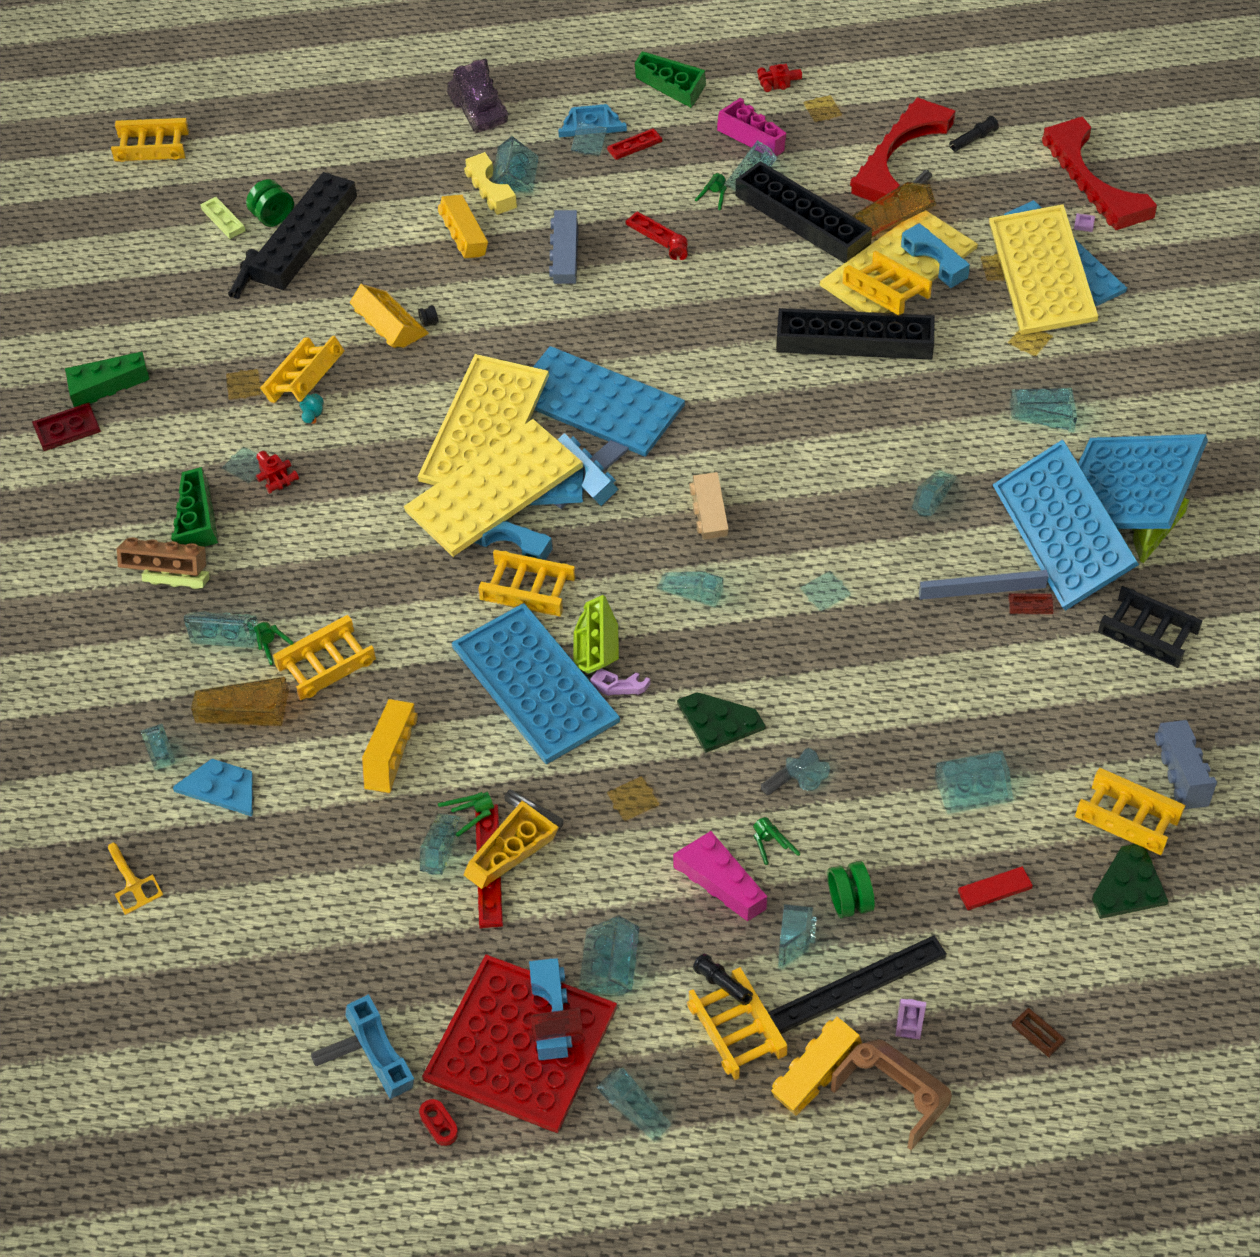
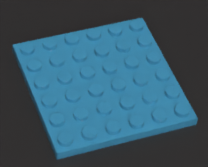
(1142, 476)

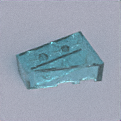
(1044, 406)

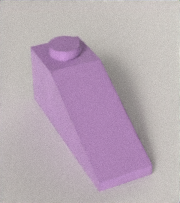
(910, 1018)

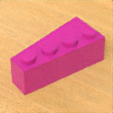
(747, 127)
(718, 872)

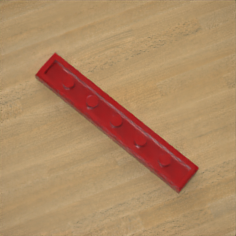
(490, 896)

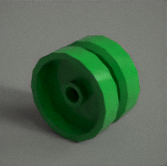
(269, 202)
(850, 889)

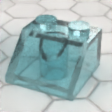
(796, 933)

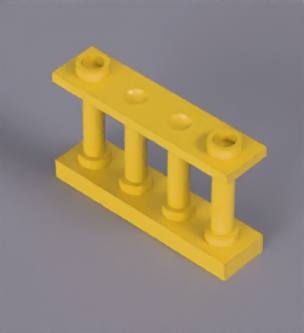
(148, 128)
(882, 294)
(302, 369)
(533, 600)
(315, 642)
(1134, 795)
(762, 1024)

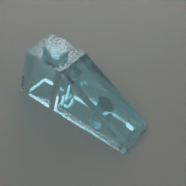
(757, 153)
(932, 492)
(695, 586)
(158, 746)
(438, 844)
(633, 1103)

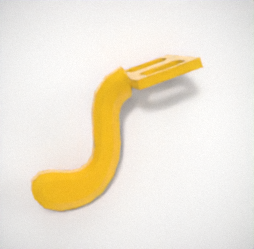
(132, 882)

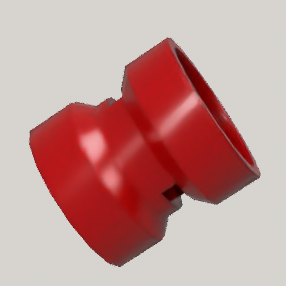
(678, 247)

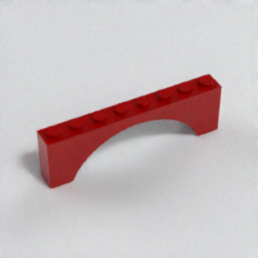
(919, 120)
(1117, 206)

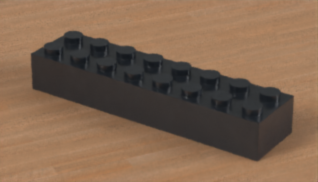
(803, 212)
(302, 231)
(855, 333)

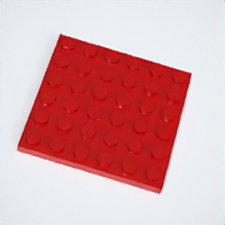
(492, 1049)

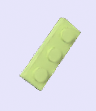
(222, 217)
(176, 580)

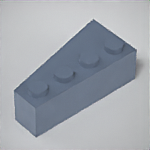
(564, 247)
(1185, 765)

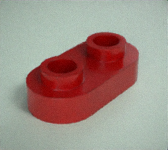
(439, 1123)

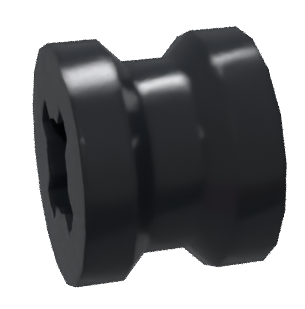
(428, 315)

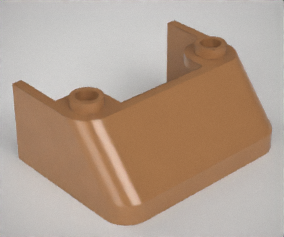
(930, 1094)

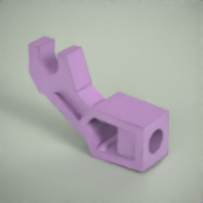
(618, 687)

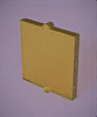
(822, 108)
(992, 267)
(1030, 343)
(243, 384)
(632, 798)

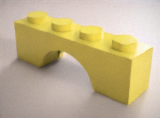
(498, 196)

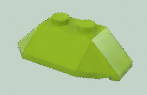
(1149, 539)
(596, 636)

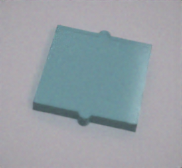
(588, 139)
(243, 465)
(825, 591)

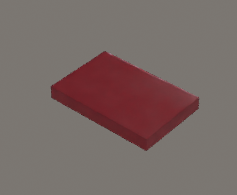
(66, 426)

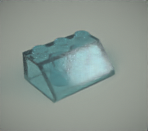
(515, 166)
(221, 629)
(974, 782)
(609, 957)

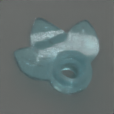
(808, 766)

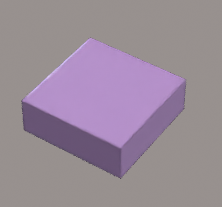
(1084, 222)

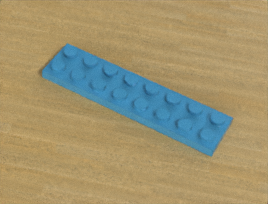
(1101, 281)

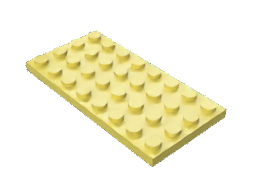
(891, 247)
(1043, 270)
(487, 408)
(493, 487)

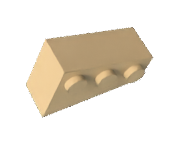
(708, 506)

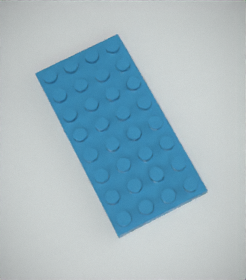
(605, 402)
(1065, 525)
(535, 683)

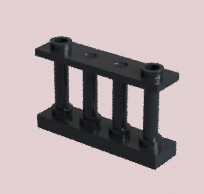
(1142, 641)

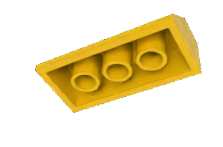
(387, 316)

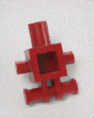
(778, 77)
(274, 471)

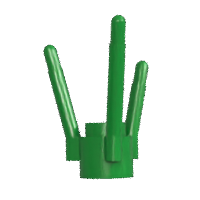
(715, 184)
(265, 634)
(480, 801)
(767, 831)

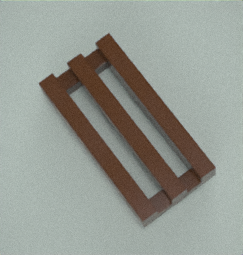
(1060, 1040)

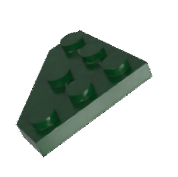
(718, 720)
(1129, 884)

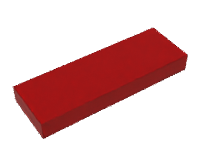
(634, 144)
(650, 228)
(995, 888)

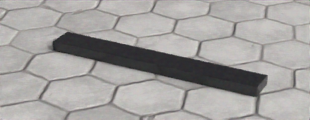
(857, 984)

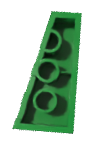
(671, 77)
(105, 377)
(194, 511)

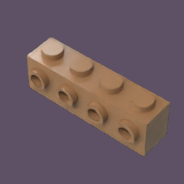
(161, 556)

